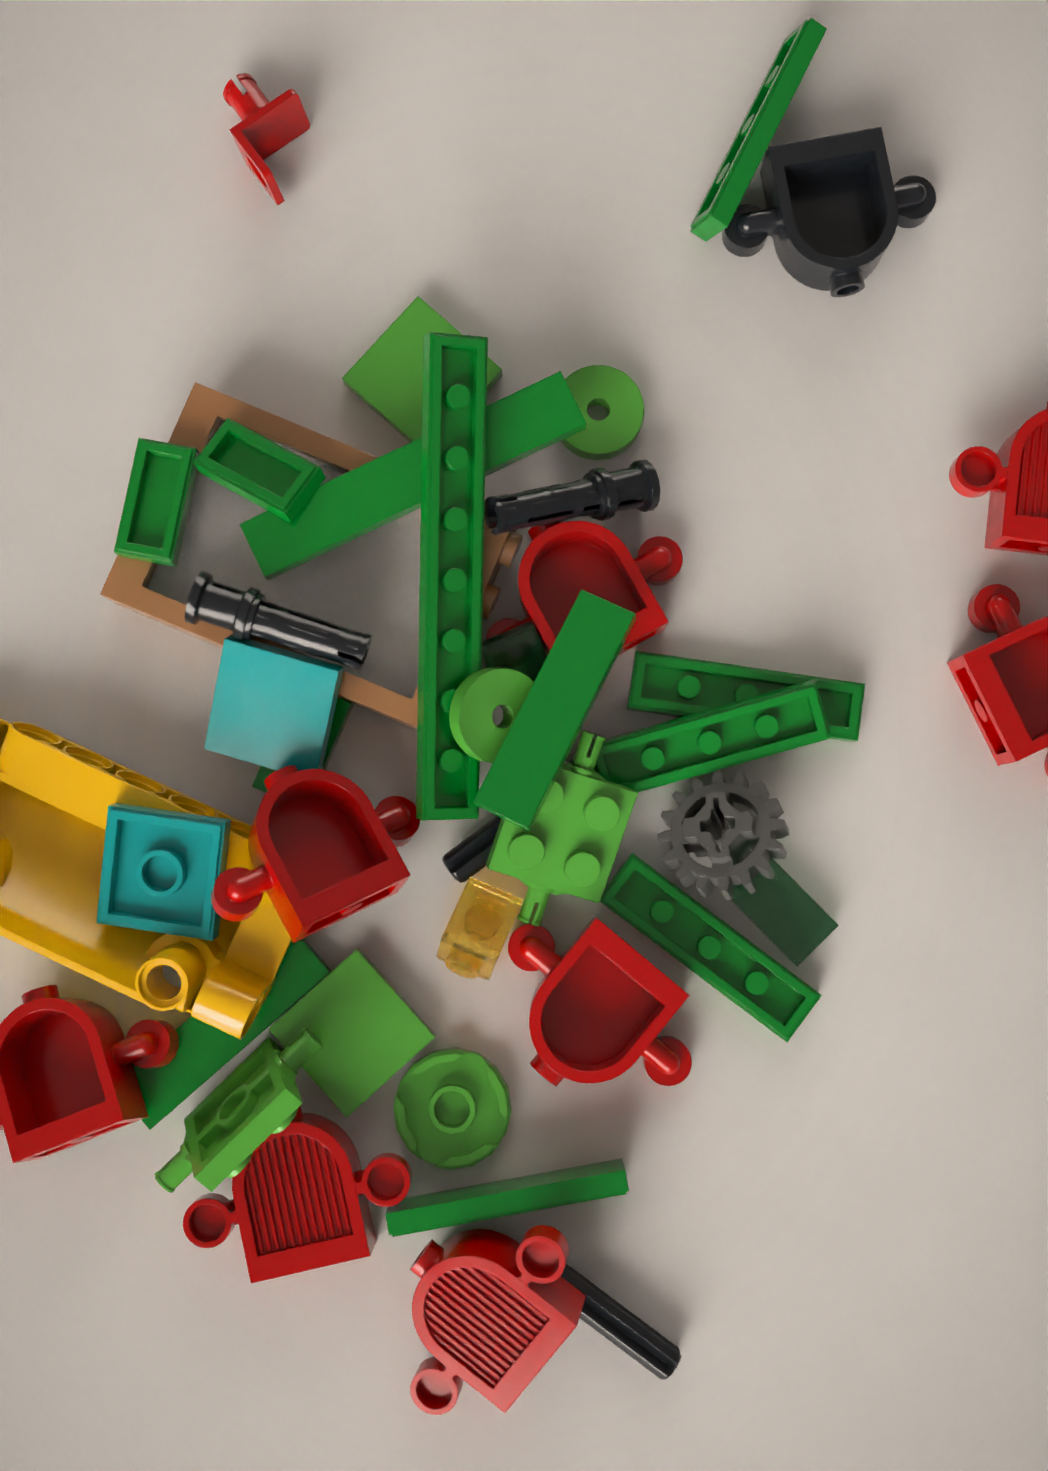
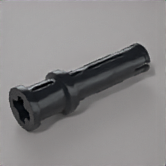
(595, 496)
(251, 616)

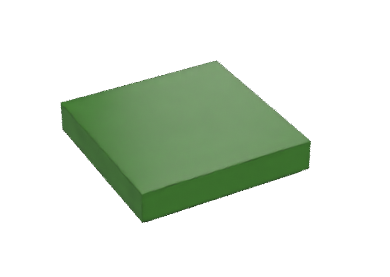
(392, 369)
(363, 1031)

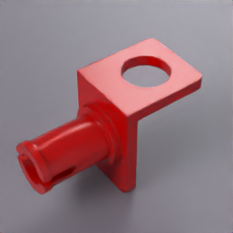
(264, 126)

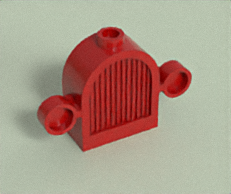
(1016, 486)
(593, 559)
(1006, 677)
(318, 852)
(599, 1008)
(72, 1072)
(301, 1201)
(490, 1314)

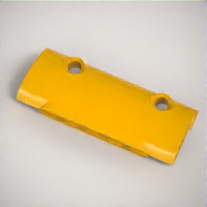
(51, 878)

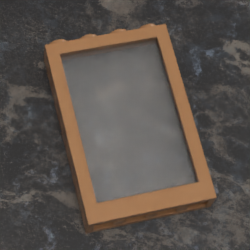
(358, 586)

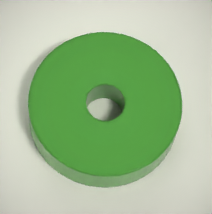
(622, 400)
(473, 709)

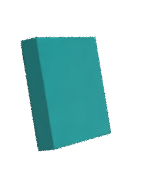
(272, 705)
(162, 870)

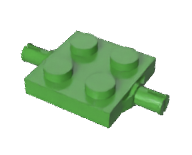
(571, 838)
(240, 1114)

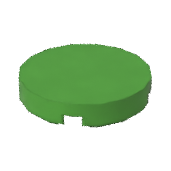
(452, 1108)

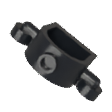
(830, 209)

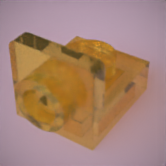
(478, 930)

